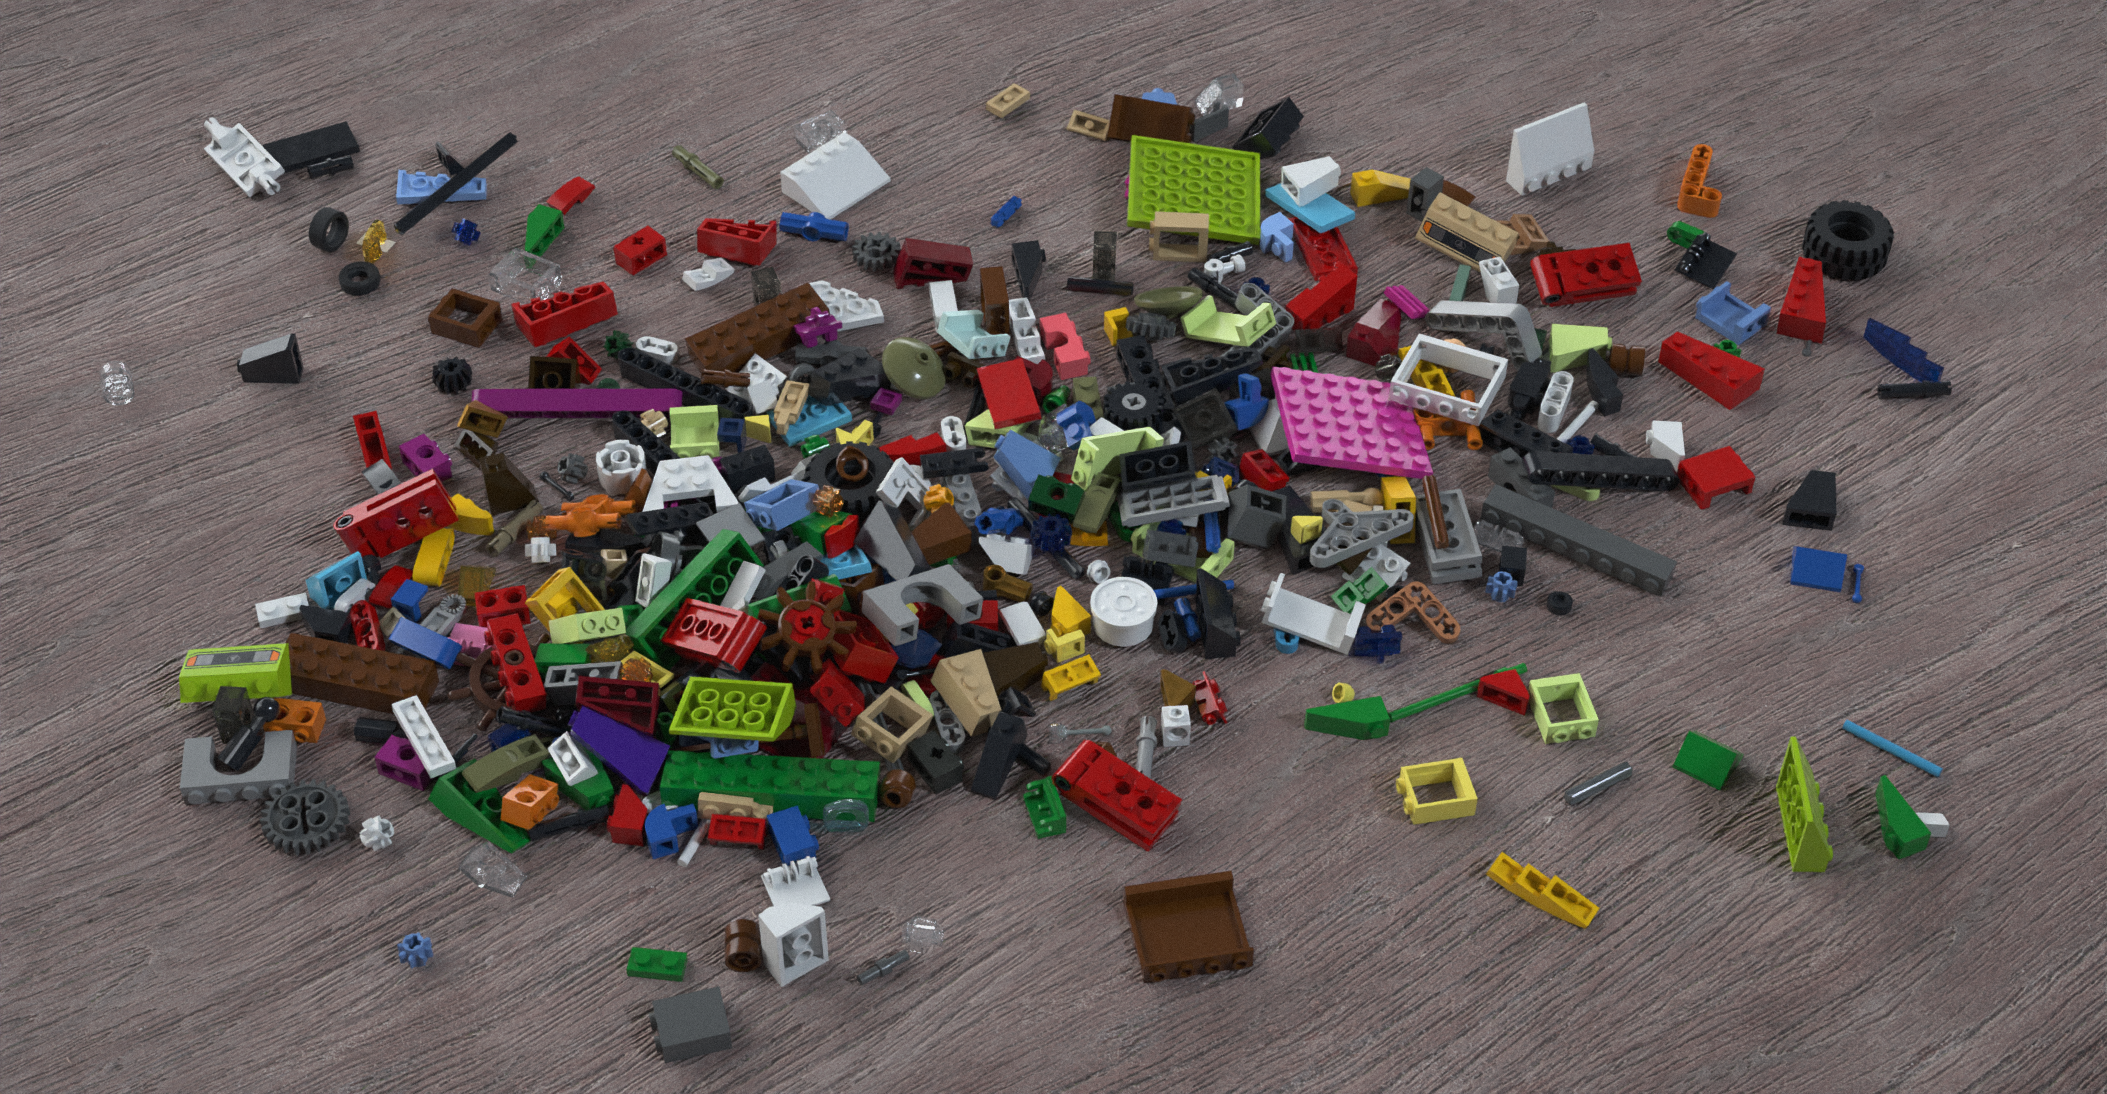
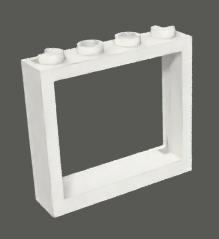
(1454, 357)

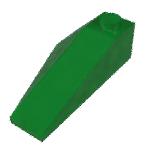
(476, 811)

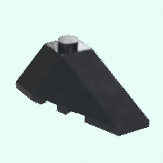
(1193, 378)

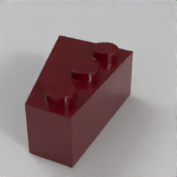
(622, 700)

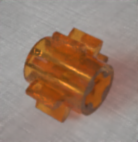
(827, 500)
(538, 528)
(636, 670)

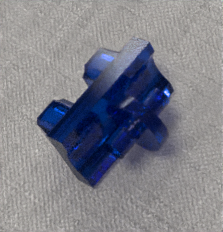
(1377, 644)

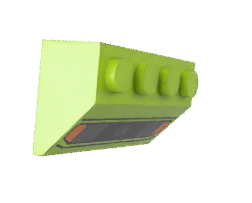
(257, 667)

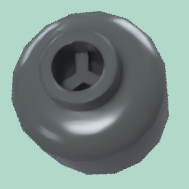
(799, 370)

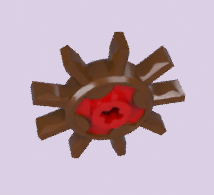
(801, 641)

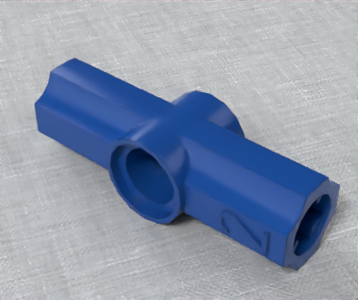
(814, 226)
(999, 521)

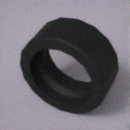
(320, 225)

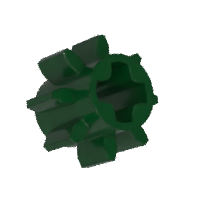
(616, 343)

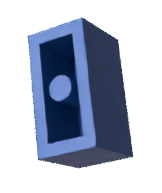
(791, 835)

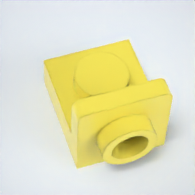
(1065, 646)

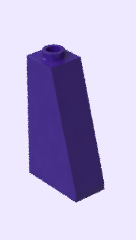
(621, 748)

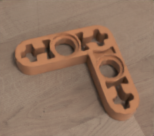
(1412, 604)

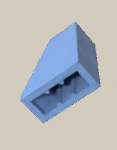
(1024, 460)

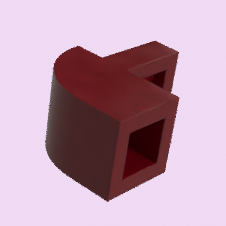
(1040, 378)

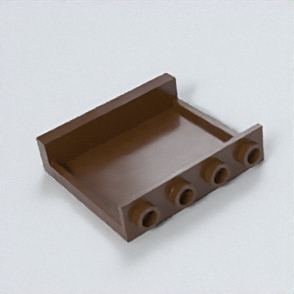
(1187, 927)

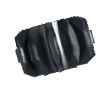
(452, 375)

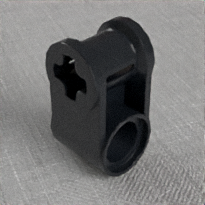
(581, 563)

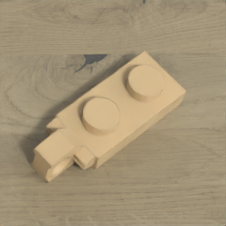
(790, 405)
(730, 805)

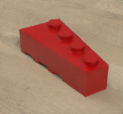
(1804, 303)
(564, 313)
(1711, 370)

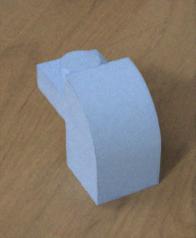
(1277, 236)

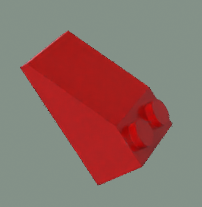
(868, 650)

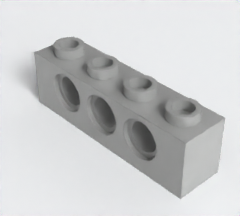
(965, 502)

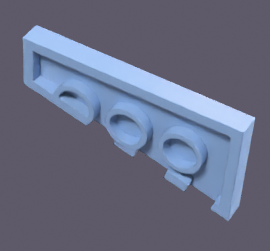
(418, 187)

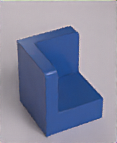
(408, 599)

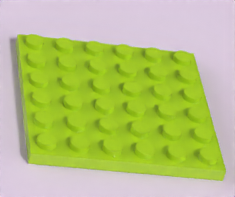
(1195, 180)

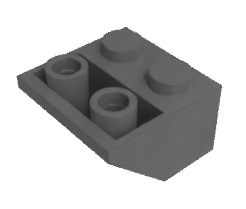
(1255, 516)

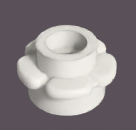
(1098, 571)

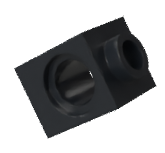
(1514, 562)

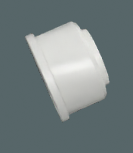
(1123, 611)

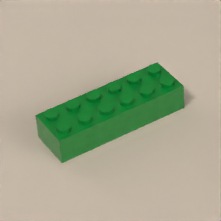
(703, 579)

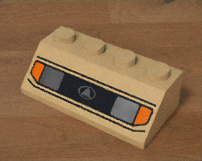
(1465, 233)

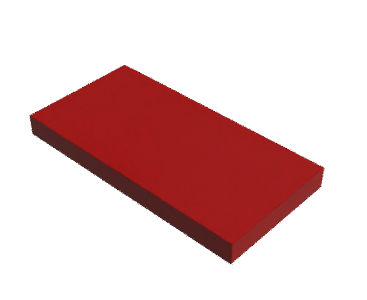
(1323, 249)
(1008, 393)

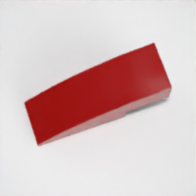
(371, 438)
(911, 449)

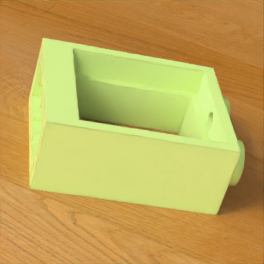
(587, 626)
(1568, 687)

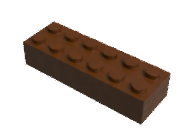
(759, 330)
(358, 674)

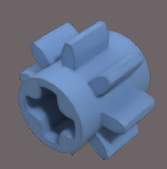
(1501, 586)
(415, 950)

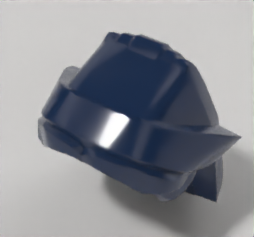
(918, 652)

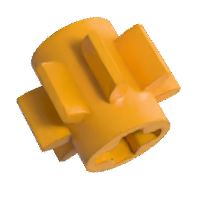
(937, 497)

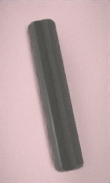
(1598, 783)

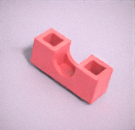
(1069, 355)

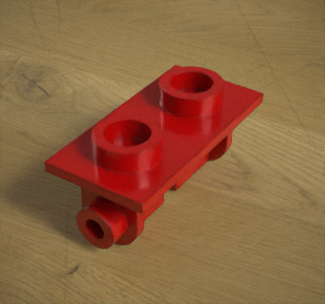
(1214, 707)

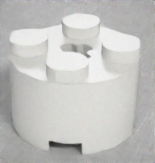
(619, 466)

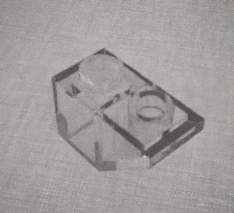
(1225, 89)

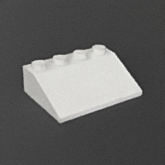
(1550, 150)
(833, 177)

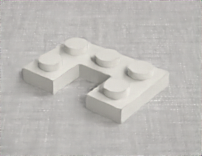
(902, 482)

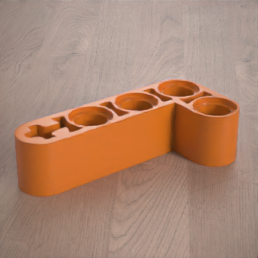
(1693, 195)

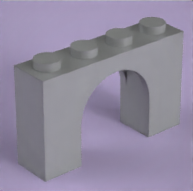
(940, 586)
(204, 784)

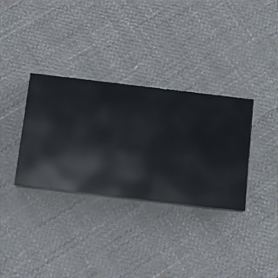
(313, 147)

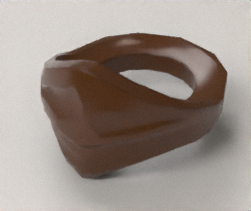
(851, 453)

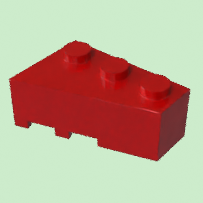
(1326, 300)

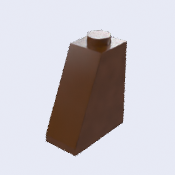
(943, 535)

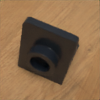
(1011, 701)

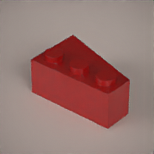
(736, 241)

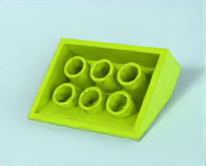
(734, 709)
(1802, 813)

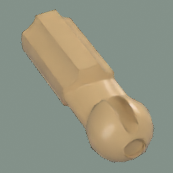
(1369, 497)

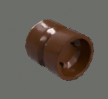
(1627, 360)
(742, 945)

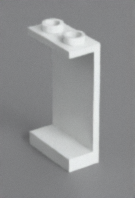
(1310, 618)

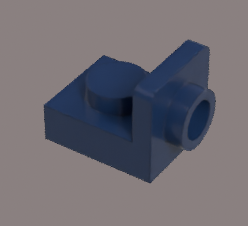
(1222, 468)

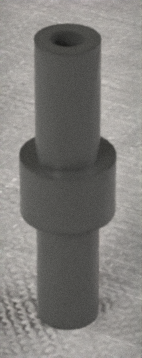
(883, 967)

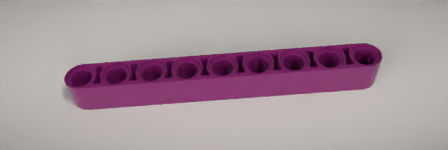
(577, 402)

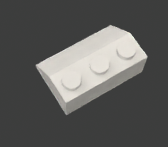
(793, 940)

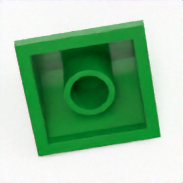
(1707, 759)

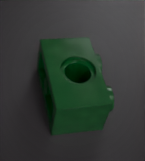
(1045, 488)

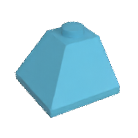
(334, 580)

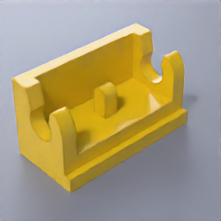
(1070, 676)

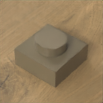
(390, 620)

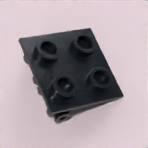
(1705, 261)
(1156, 576)

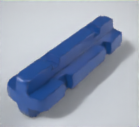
(1006, 211)

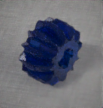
(1051, 533)

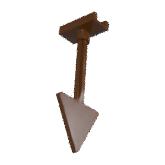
(809, 730)

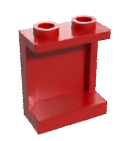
(1714, 475)
(837, 693)

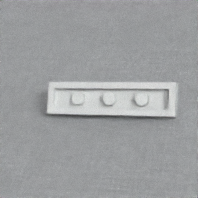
(423, 736)

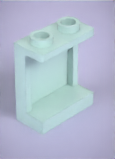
(965, 333)

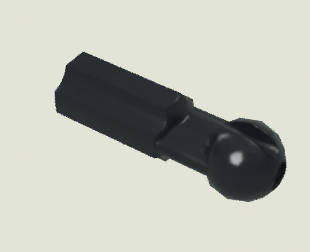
(377, 730)
(248, 736)

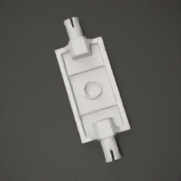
(243, 158)

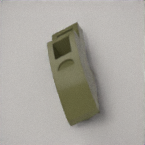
(1097, 502)
(508, 763)

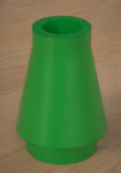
(1056, 398)

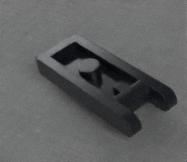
(952, 463)

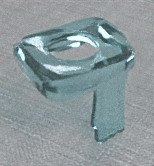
(852, 806)

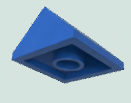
(1817, 569)

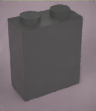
(690, 1025)

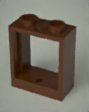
(994, 300)
(475, 334)

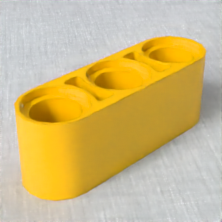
(434, 557)

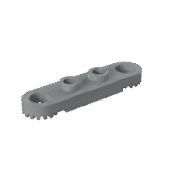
(442, 619)

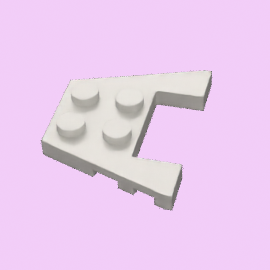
(688, 479)

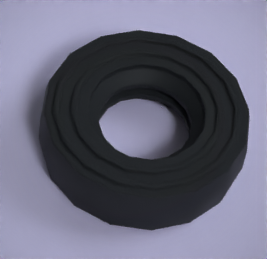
(362, 287)

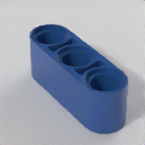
(425, 643)

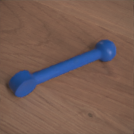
(1858, 569)

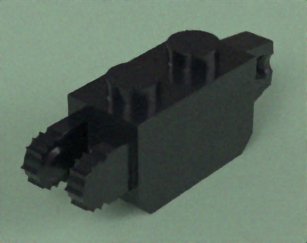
(1529, 387)

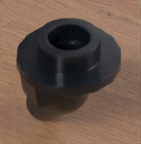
(372, 566)

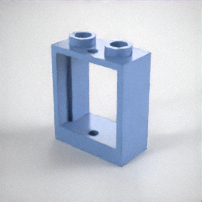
(782, 504)

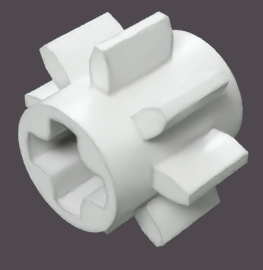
(540, 550)
(376, 833)

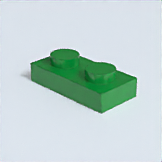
(657, 964)

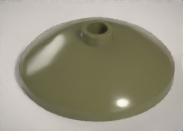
(1169, 300)
(913, 367)

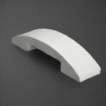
(762, 485)

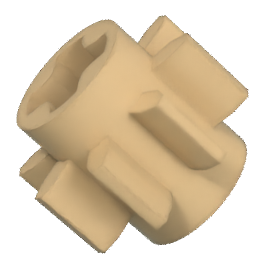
(655, 422)

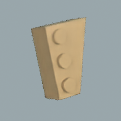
(968, 690)

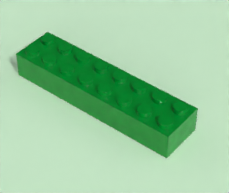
(771, 781)

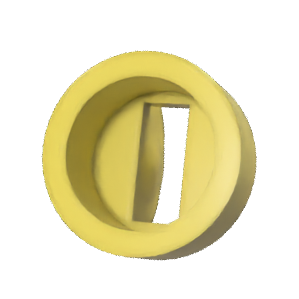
(1343, 693)

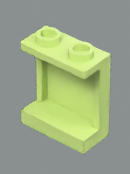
(695, 431)

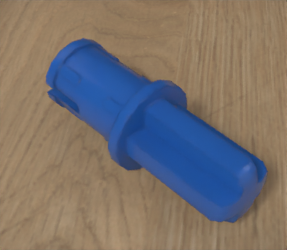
(1189, 617)

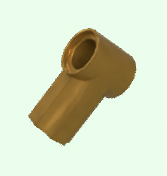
(1006, 585)

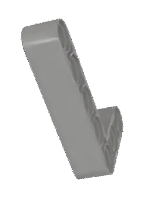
(1248, 300)
(1486, 317)

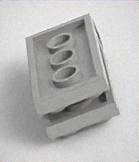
(1462, 556)

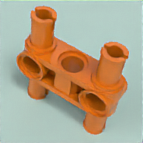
(1438, 425)
(590, 515)

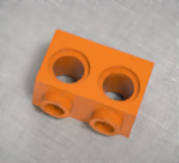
(302, 717)
(529, 802)

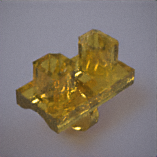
(610, 649)

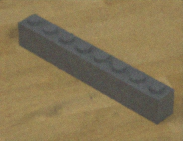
(1579, 540)

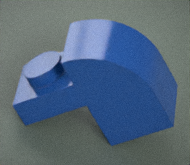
(1251, 406)
(1076, 423)
(664, 825)

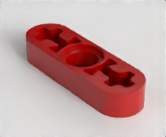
(374, 636)

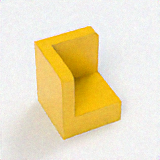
(1115, 325)

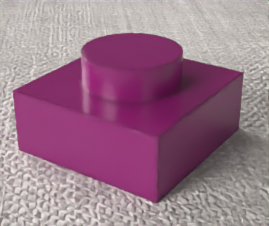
(886, 401)

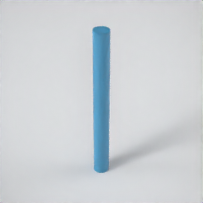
(1892, 748)

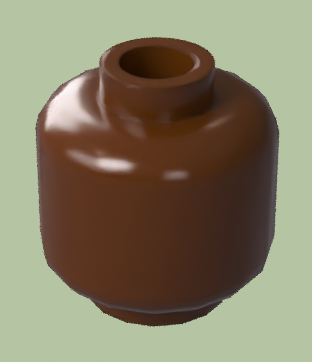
(897, 788)

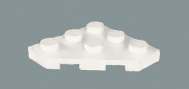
(848, 307)

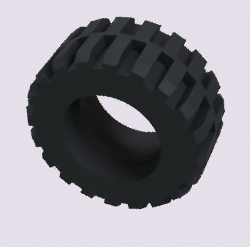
(1848, 240)
(860, 501)

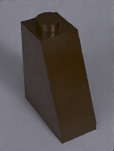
(505, 485)
(1016, 667)

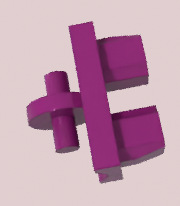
(818, 324)

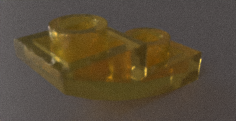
(373, 239)

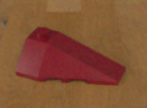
(1375, 333)

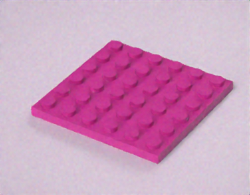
(1348, 424)

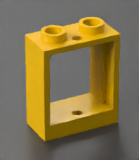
(567, 578)

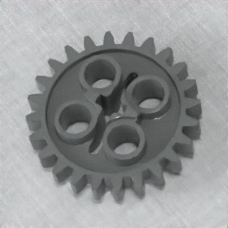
(325, 817)

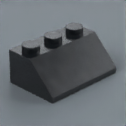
(1270, 129)
(1158, 466)
(1215, 617)

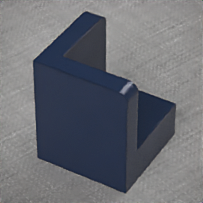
(732, 431)

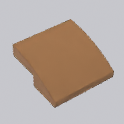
(1529, 233)

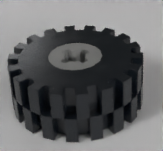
(1134, 406)

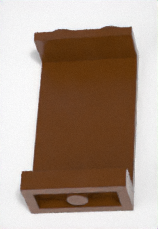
(1150, 119)

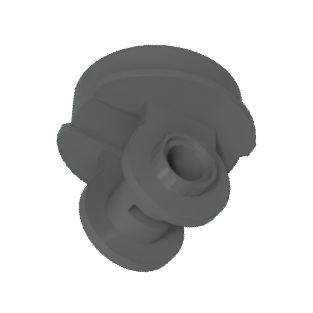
(668, 547)

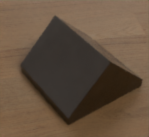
(553, 373)

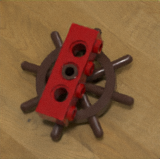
(516, 675)

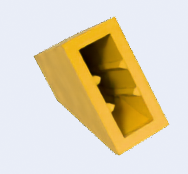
(1399, 495)

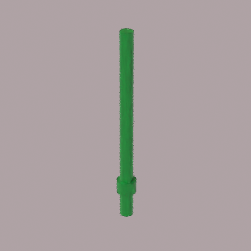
(1446, 696)

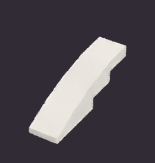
(1024, 330)

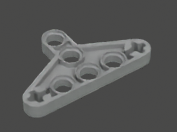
(1364, 525)

